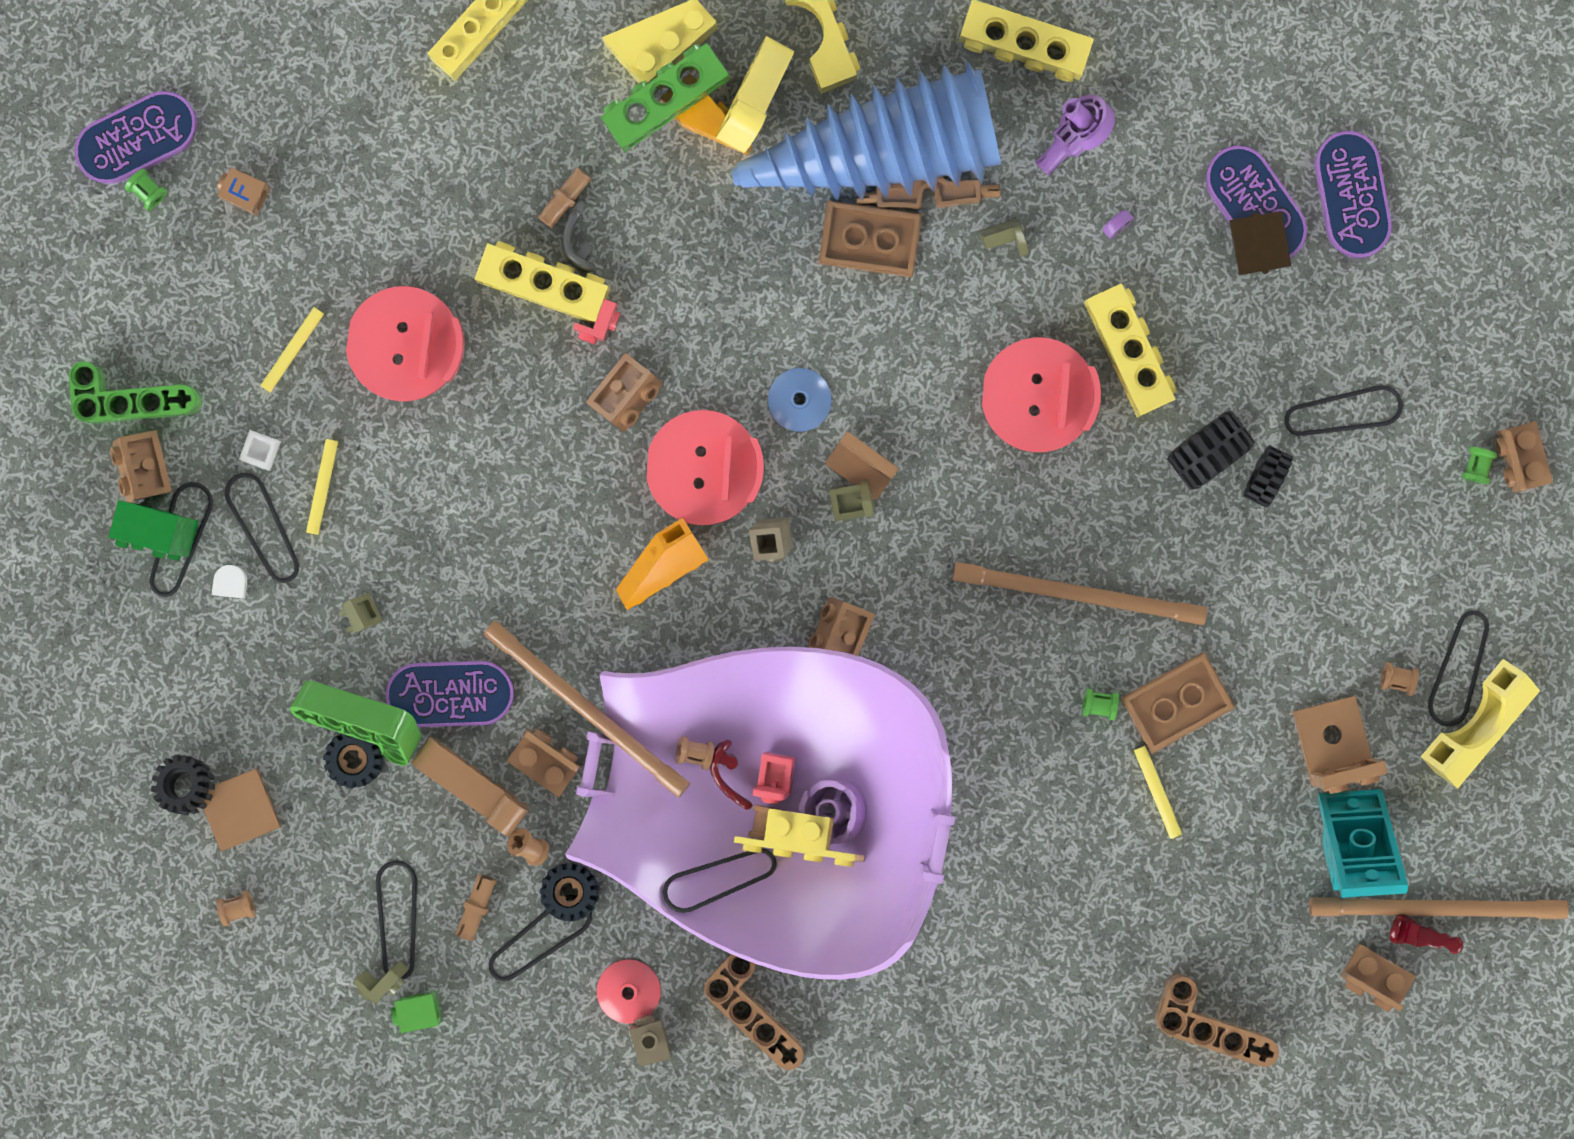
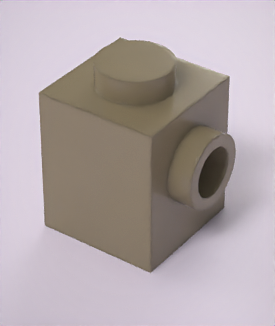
(771, 539)
(650, 1040)

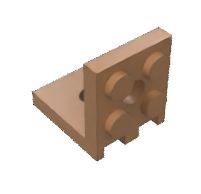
(1342, 762)

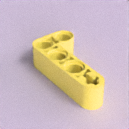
(754, 95)

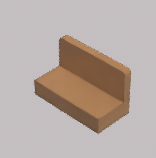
(859, 462)

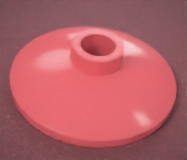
(633, 975)

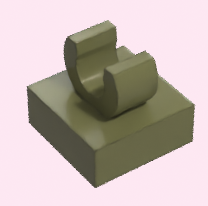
(361, 613)

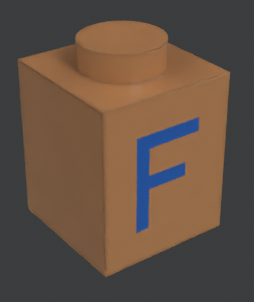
(242, 191)

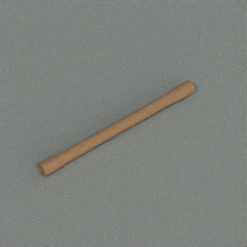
(981, 576)
(663, 773)
(1539, 909)

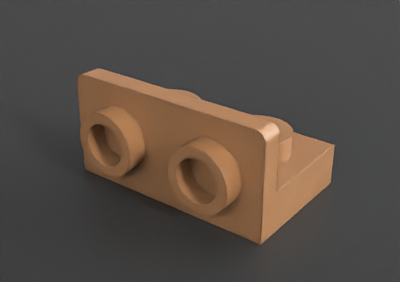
(625, 393)
(1523, 457)
(140, 466)
(841, 627)
(545, 762)
(1378, 977)

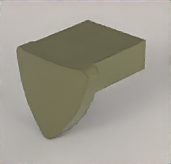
(1005, 233)
(852, 501)

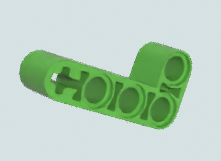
(136, 398)
(360, 718)

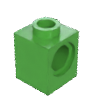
(416, 1012)

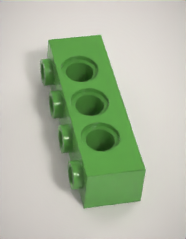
(697, 58)

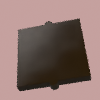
(1260, 243)

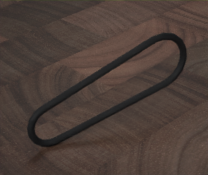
(1342, 396)
(248, 534)
(194, 545)
(1444, 664)
(721, 895)
(413, 915)
(541, 957)

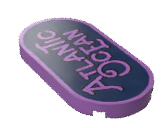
(136, 137)
(1245, 184)
(1353, 194)
(451, 693)

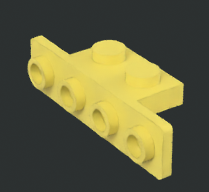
(799, 833)

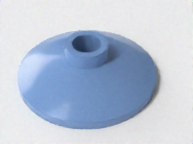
(794, 416)

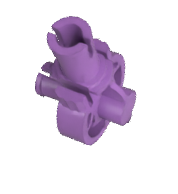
(1078, 130)

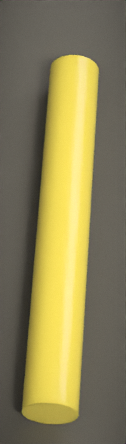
(292, 349)
(322, 486)
(1157, 792)

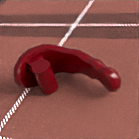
(722, 757)
(1410, 932)

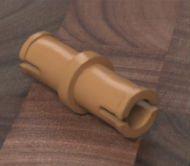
(564, 198)
(475, 907)

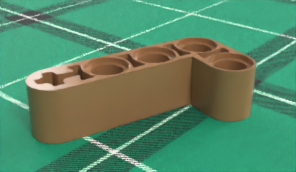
(471, 786)
(757, 1016)
(1217, 1028)

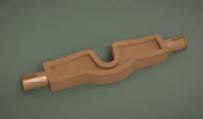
(945, 195)

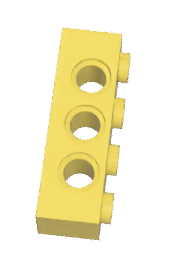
(472, 34)
(1044, 35)
(498, 257)
(1100, 310)

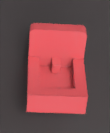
(607, 319)
(775, 778)

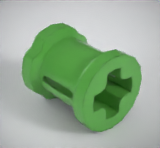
(146, 189)
(1479, 465)
(1100, 704)

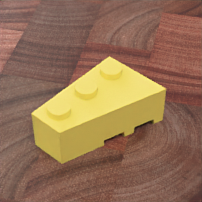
(660, 39)

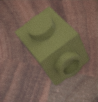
(375, 990)

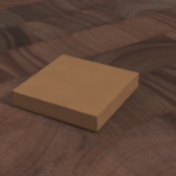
(240, 810)

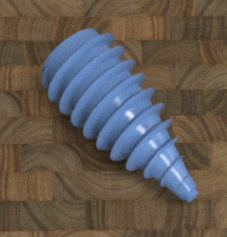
(886, 141)

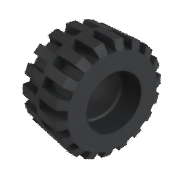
(1211, 450)

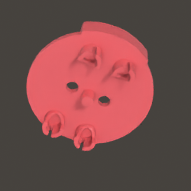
(429, 347)
(1065, 397)
(729, 469)

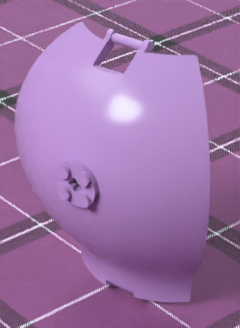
(859, 747)

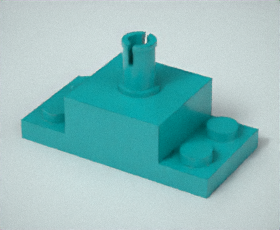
(1361, 844)

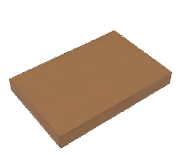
(870, 238)
(1177, 702)

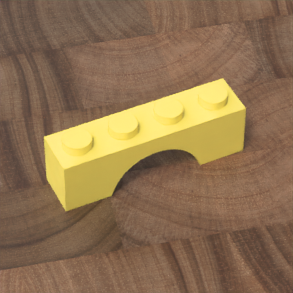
(832, 62)
(1504, 698)

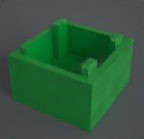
(152, 529)

